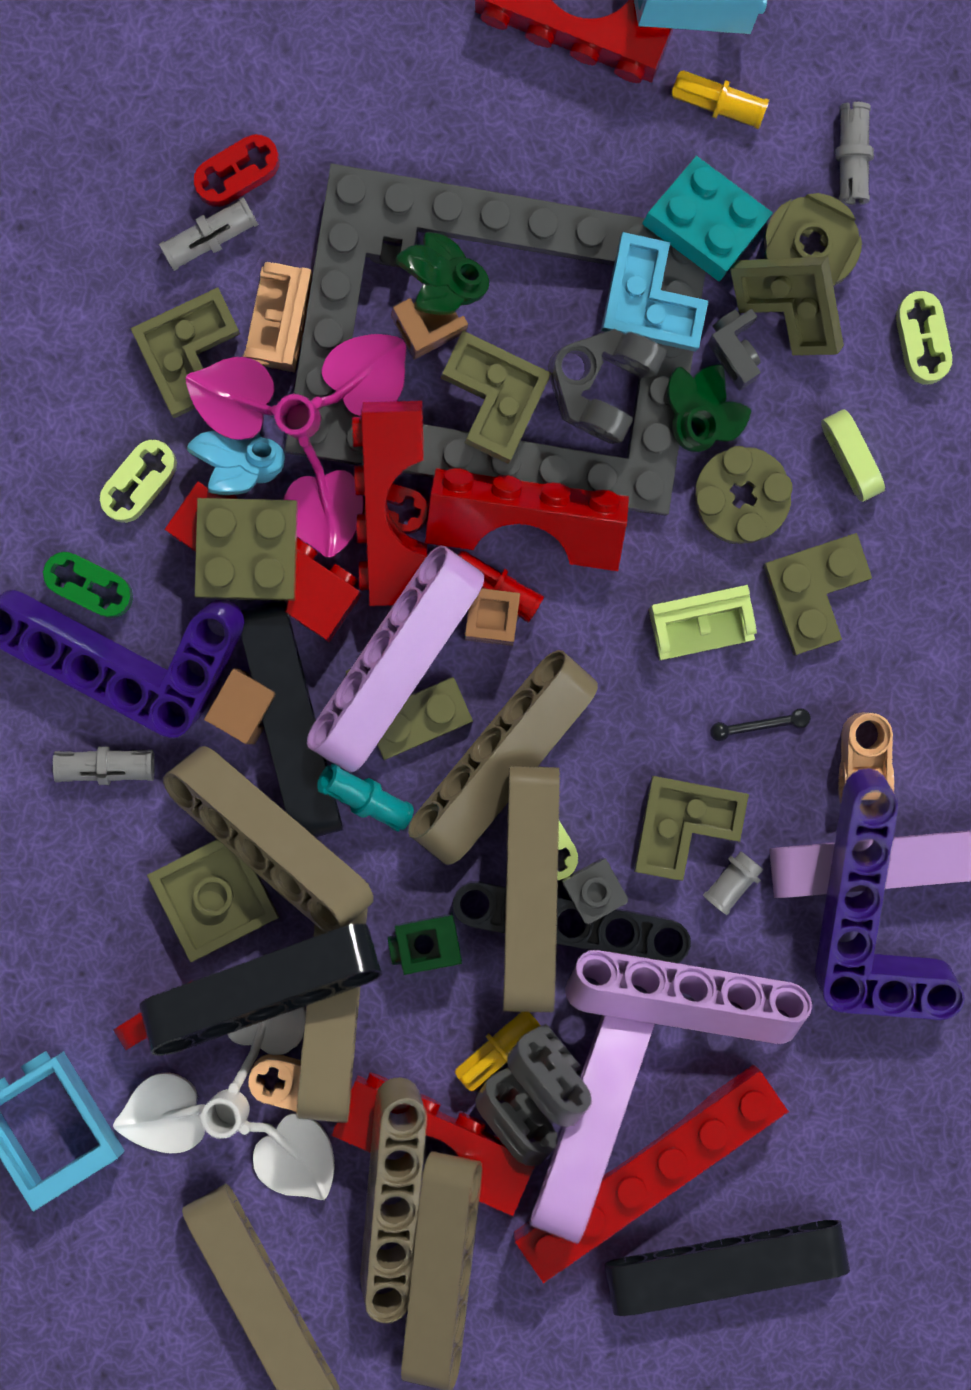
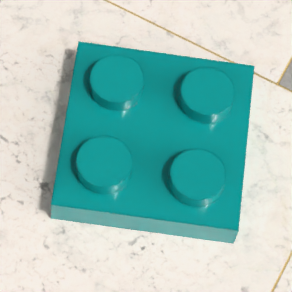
(707, 218)

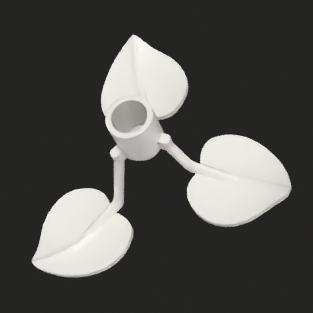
(289, 1160)

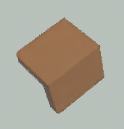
(423, 330)
(493, 617)
(241, 707)

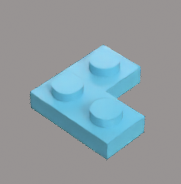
(640, 305)

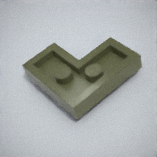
(801, 291)
(177, 337)
(508, 389)
(802, 586)
(425, 718)
(677, 811)

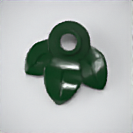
(446, 275)
(704, 403)

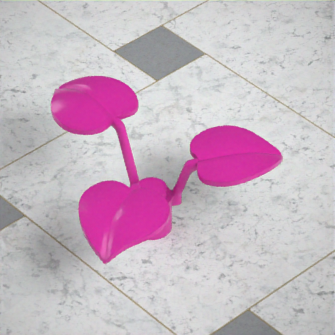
(237, 395)

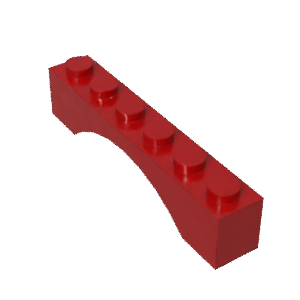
(669, 1162)

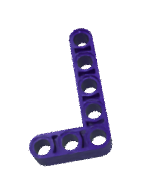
(119, 663)
(862, 914)

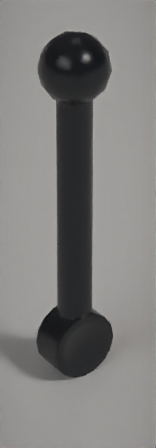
(798, 718)

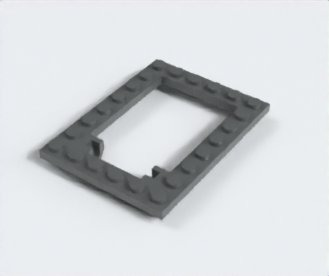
(377, 207)

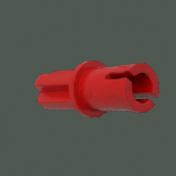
(496, 580)

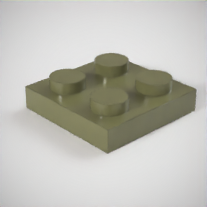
(246, 549)
(211, 899)

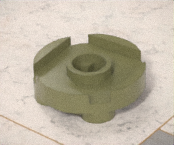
(821, 215)
(749, 522)

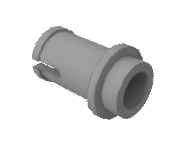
(733, 882)

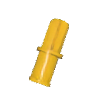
(719, 98)
(494, 1052)

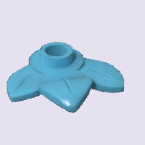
(237, 462)

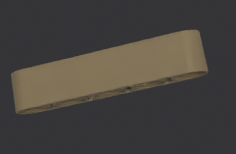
(516, 737)
(268, 840)
(531, 889)
(329, 1053)
(391, 1179)
(441, 1270)
(256, 1293)

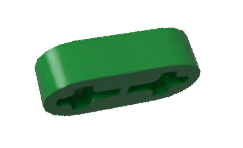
(92, 574)

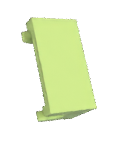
(703, 622)

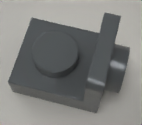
(737, 357)
(595, 890)

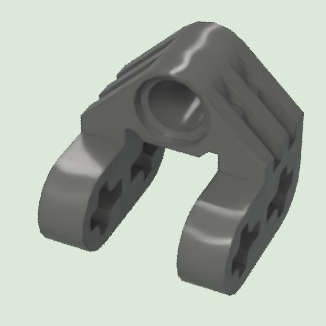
(627, 351)
(536, 1080)

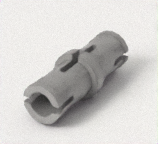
(854, 153)
(203, 236)
(103, 765)

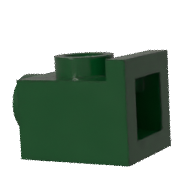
(443, 954)

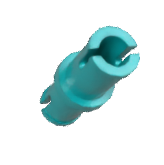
(365, 797)

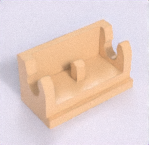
(279, 316)

